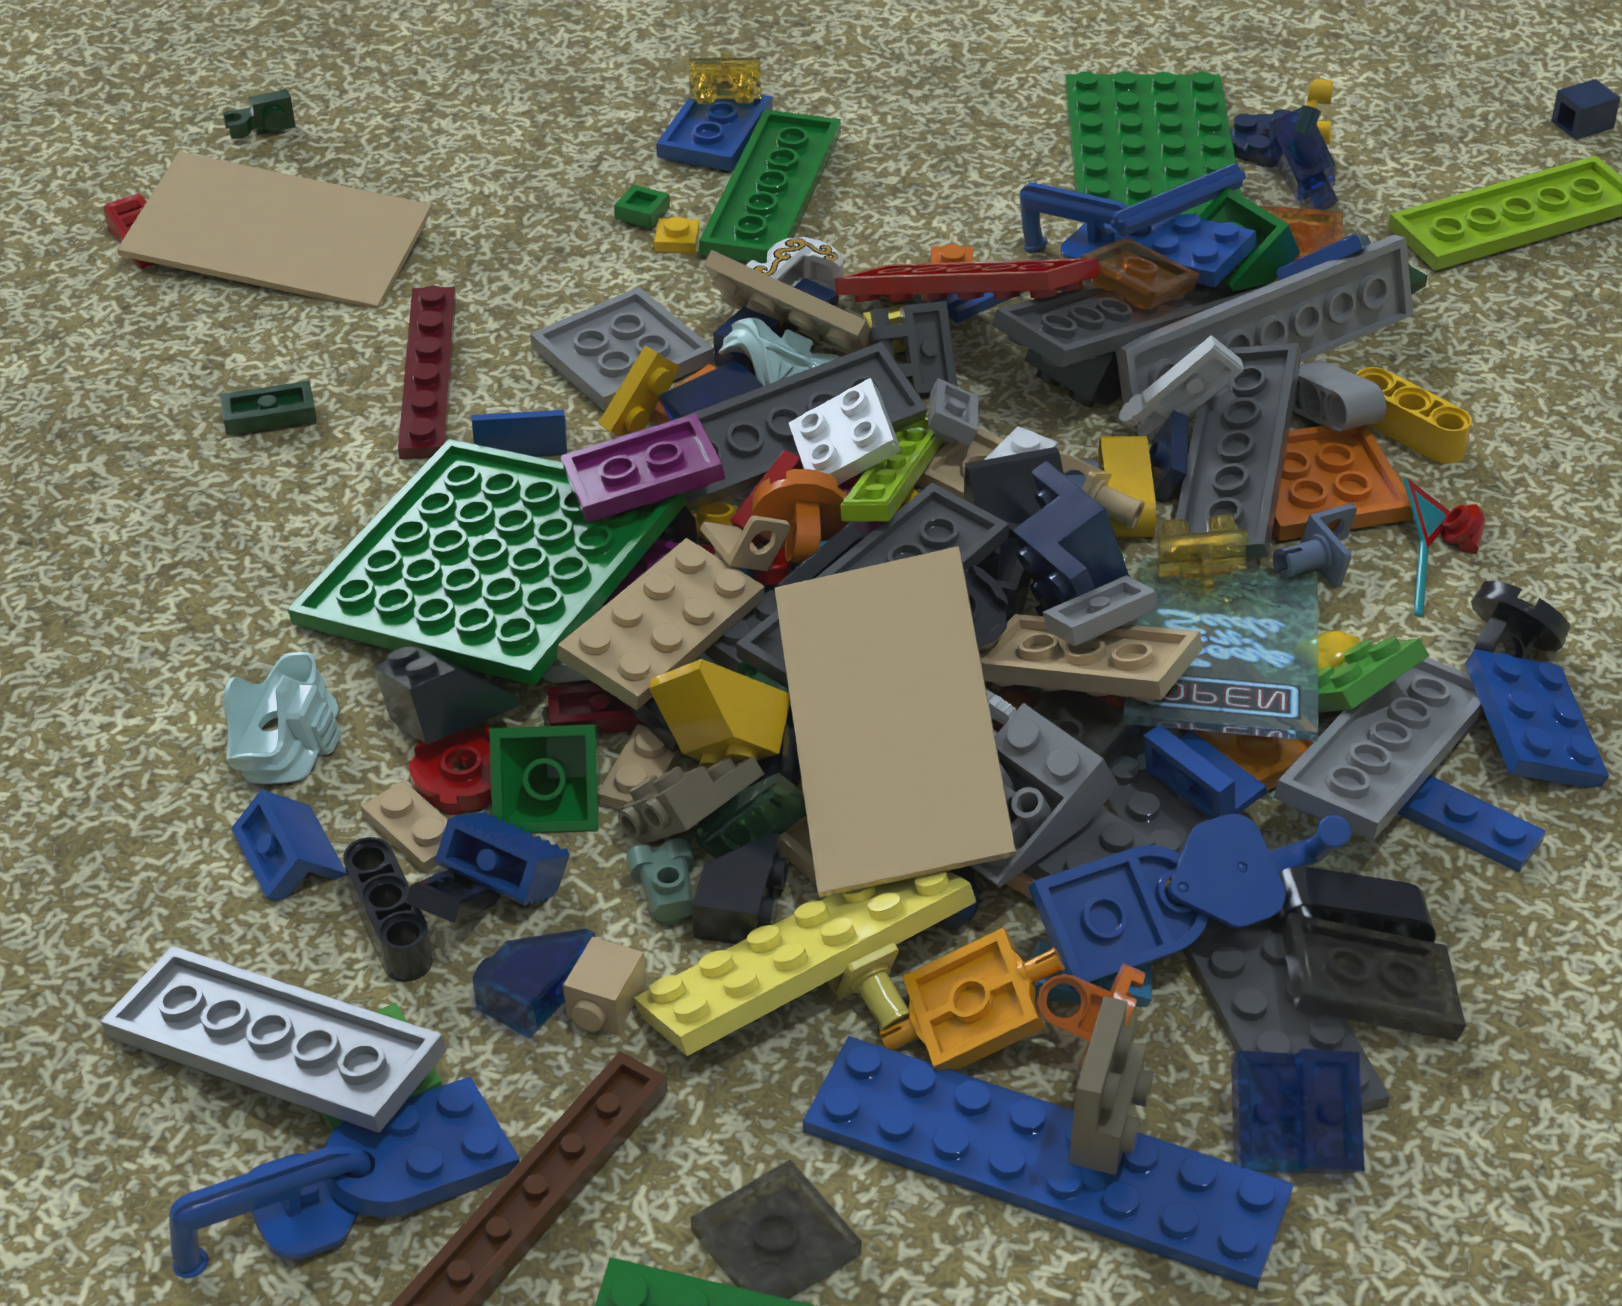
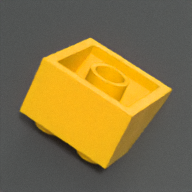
(721, 712)

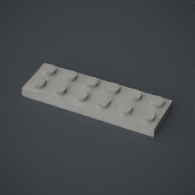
(1383, 748)
(275, 1038)

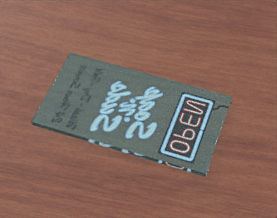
(1255, 655)

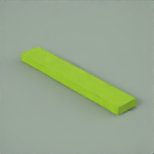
(888, 483)

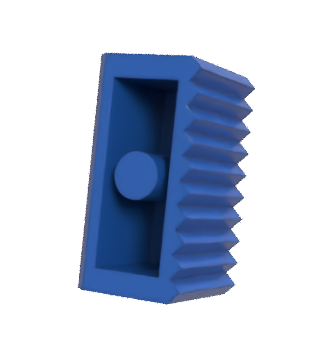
(502, 857)

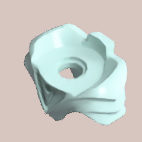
(770, 354)
(305, 722)

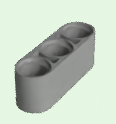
(1337, 397)

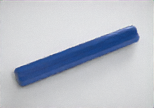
(1176, 200)

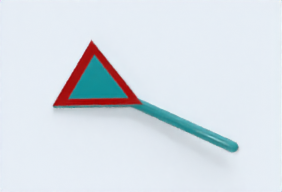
(1429, 521)

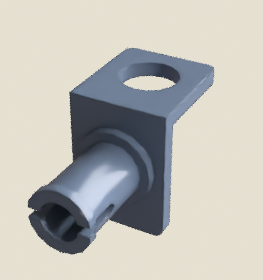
(1319, 547)

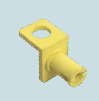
(871, 979)

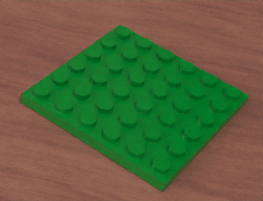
(480, 564)

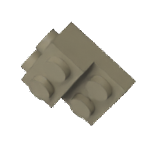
(682, 798)
(1108, 1092)

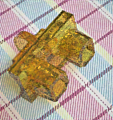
(724, 79)
(1202, 553)

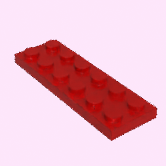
(968, 279)

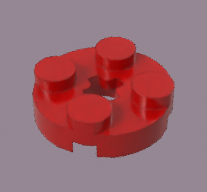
(451, 789)

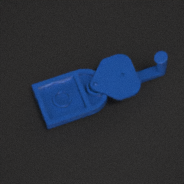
(1194, 242)
(1124, 914)
(308, 1202)

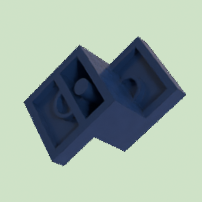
(1067, 542)

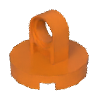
(808, 503)
(1084, 1019)

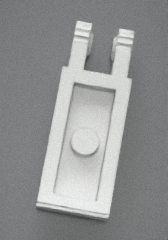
(1182, 387)

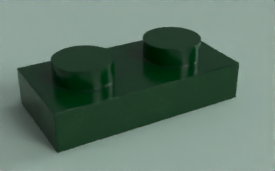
(268, 407)

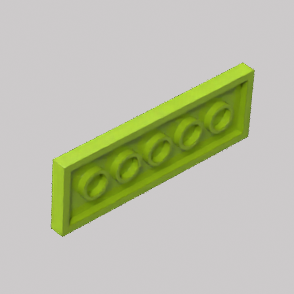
(1511, 213)

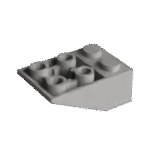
(1049, 789)

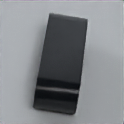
(379, 897)
(1357, 901)

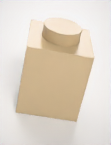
(603, 985)

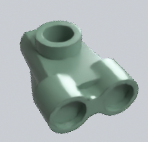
(664, 878)

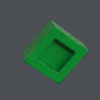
(642, 206)

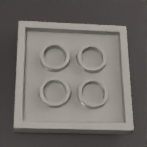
(604, 341)

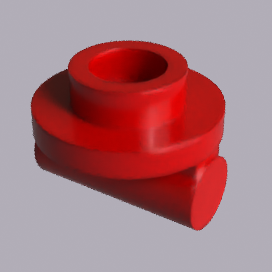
(1465, 527)

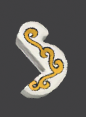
(800, 259)

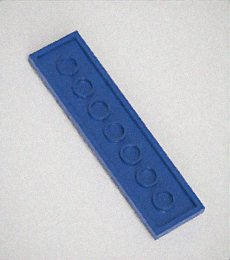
(1020, 1152)

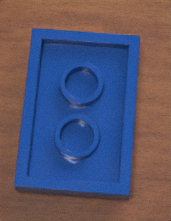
(712, 133)
(1536, 720)

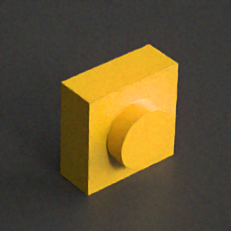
(677, 235)

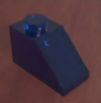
(526, 979)

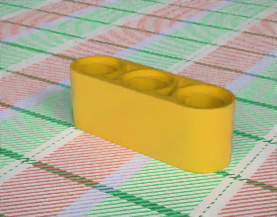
(1420, 418)
(1131, 473)

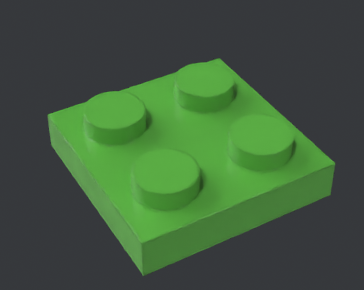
(1366, 672)

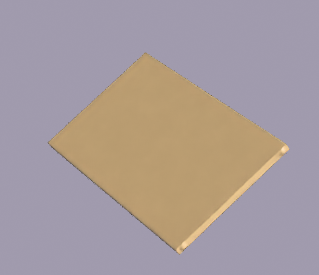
(276, 230)
(892, 723)

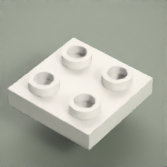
(846, 433)

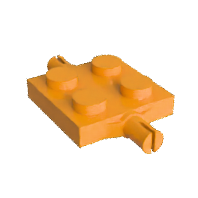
(973, 1001)

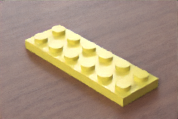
(794, 957)

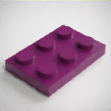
(642, 467)

